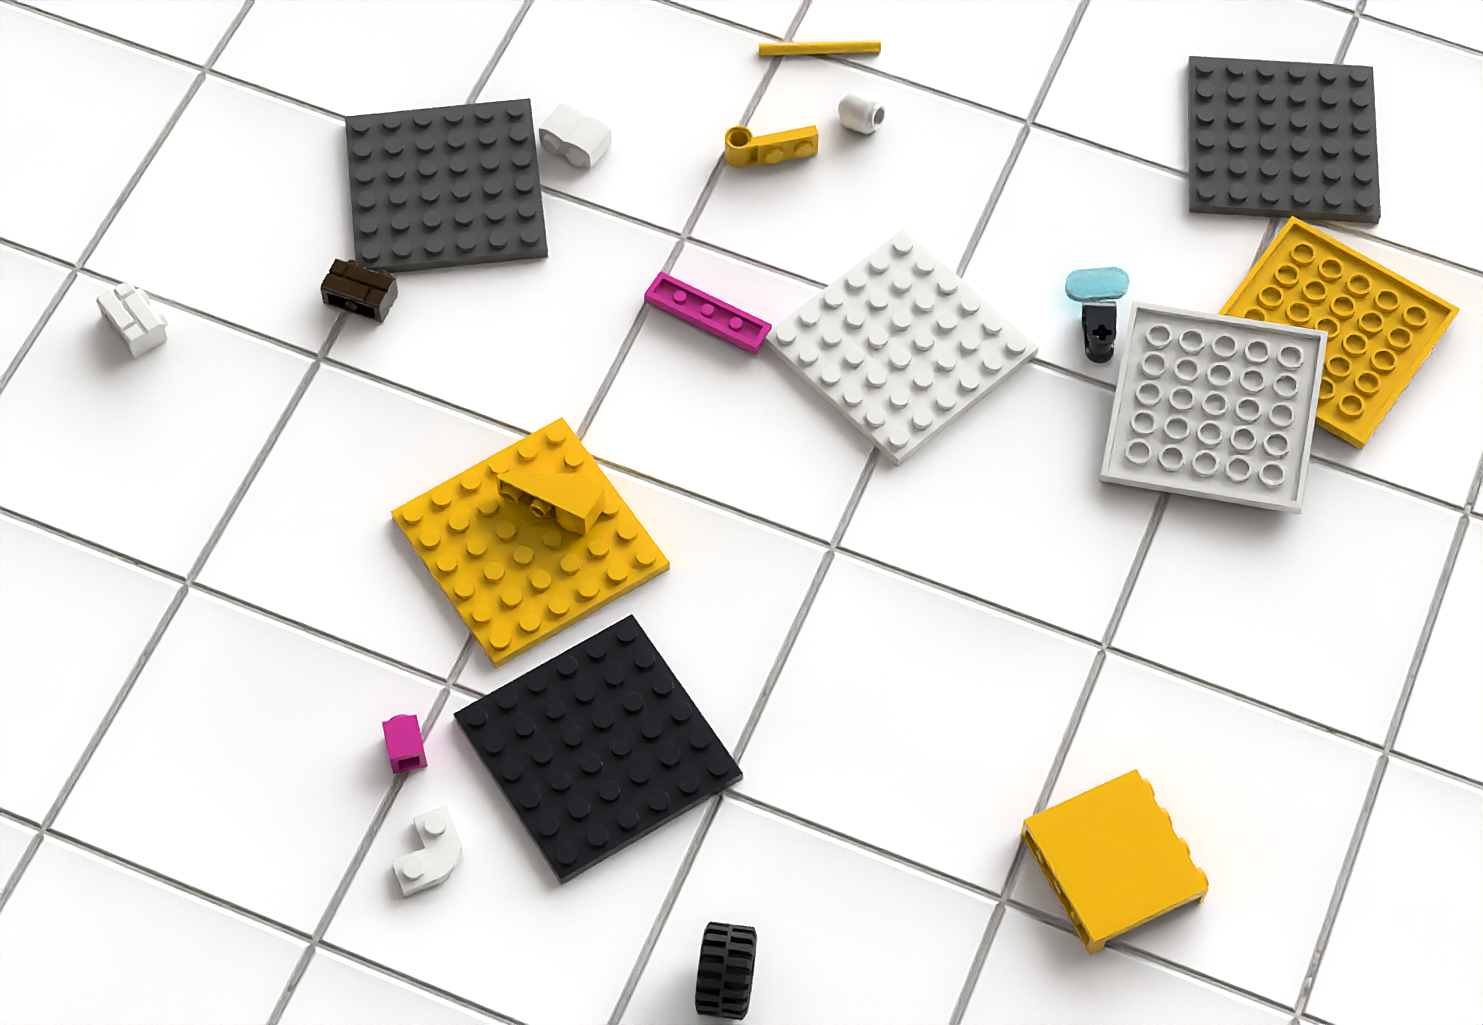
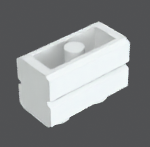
(132, 318)

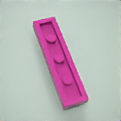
(707, 312)

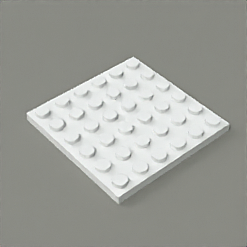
(900, 346)
(1215, 407)

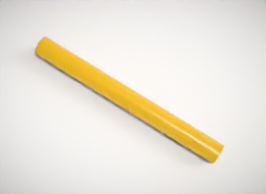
(827, 47)

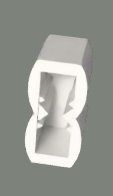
(575, 136)

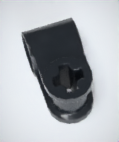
(1099, 329)

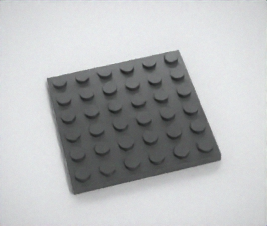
(1282, 139)
(445, 186)

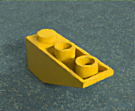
(561, 497)

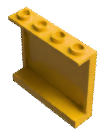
(1113, 859)

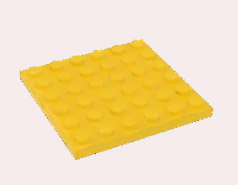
(1374, 321)
(519, 573)

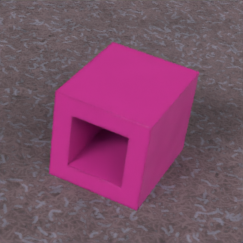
(404, 743)

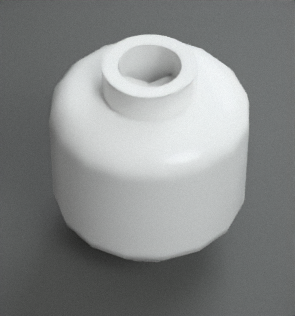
(861, 111)

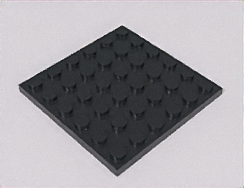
(597, 748)

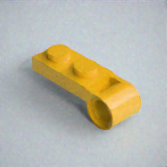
(746, 150)

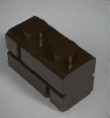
(359, 289)

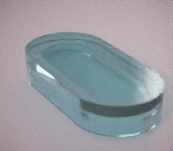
(1097, 284)

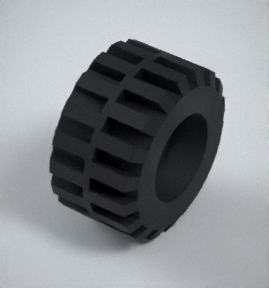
(725, 970)

